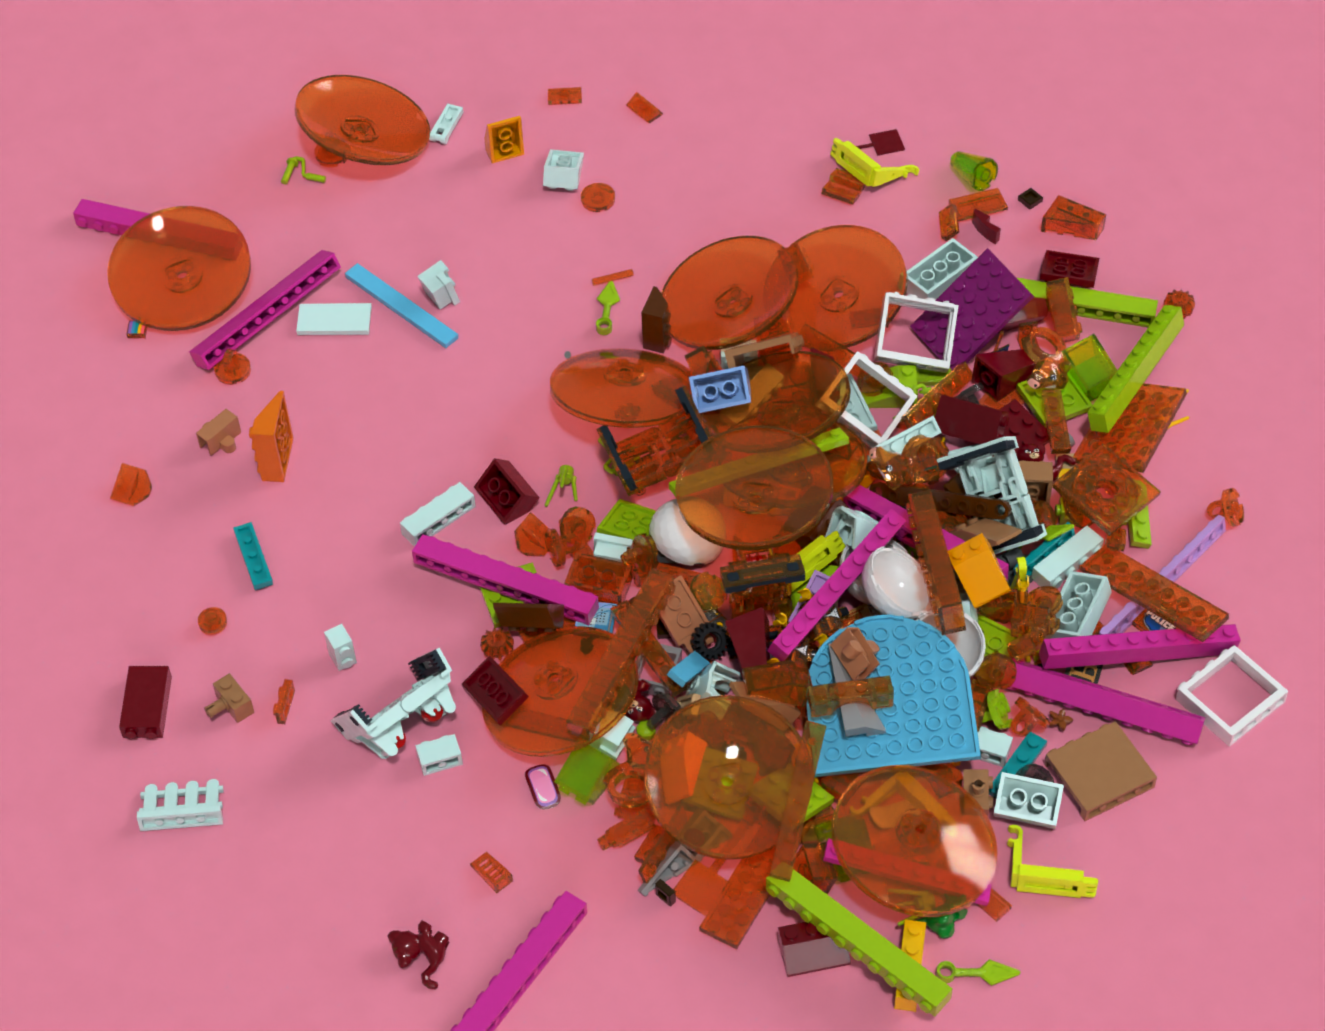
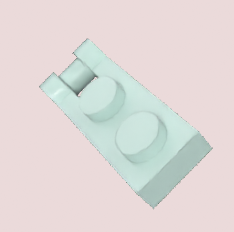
(446, 123)

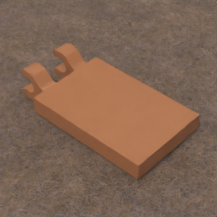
(683, 616)

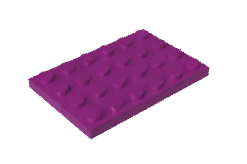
(986, 302)

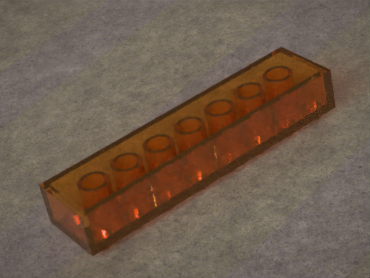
(935, 562)

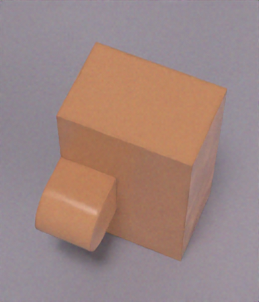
(220, 433)
(856, 653)

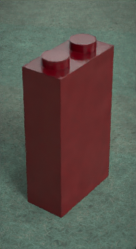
(970, 420)
(145, 702)

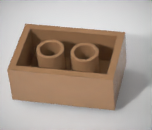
(1038, 479)

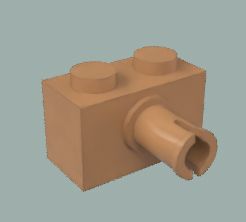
(231, 698)
(978, 783)

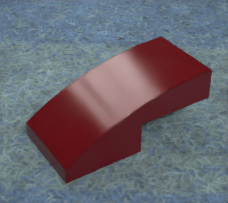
(984, 227)

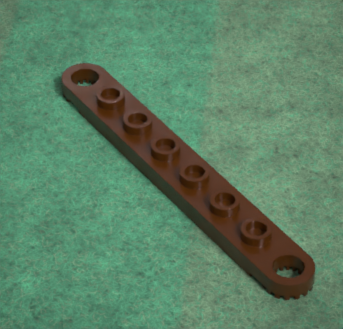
(949, 501)

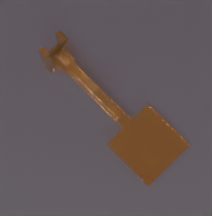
(701, 886)

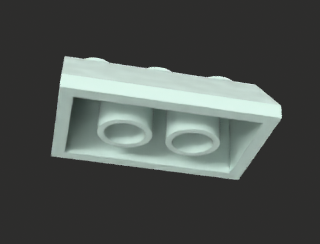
(1028, 800)

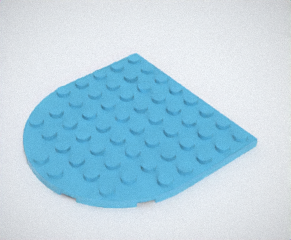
(931, 703)

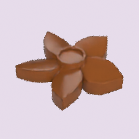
(1060, 719)

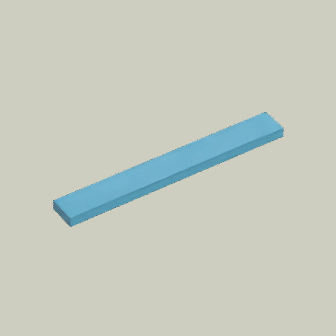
(401, 305)

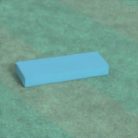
(688, 669)

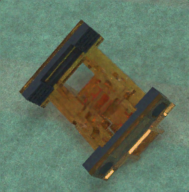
(654, 469)
(761, 583)

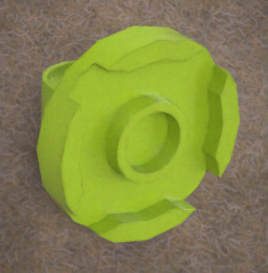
(997, 710)

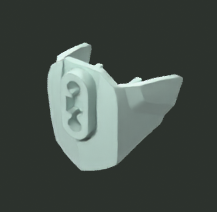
(851, 525)
(711, 678)

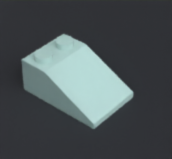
(563, 169)

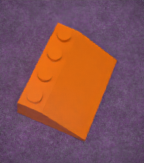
(272, 439)

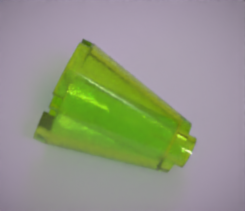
(975, 169)

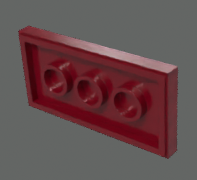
(495, 690)

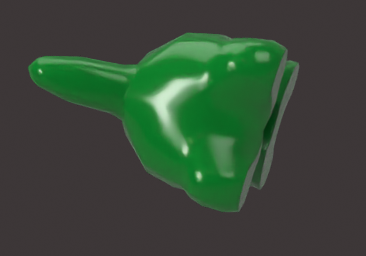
(944, 924)

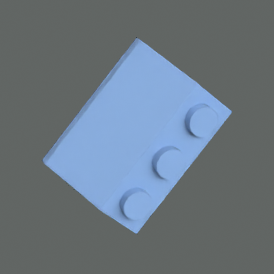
(721, 389)

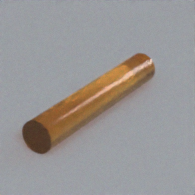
(611, 277)

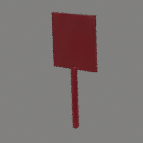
(885, 142)

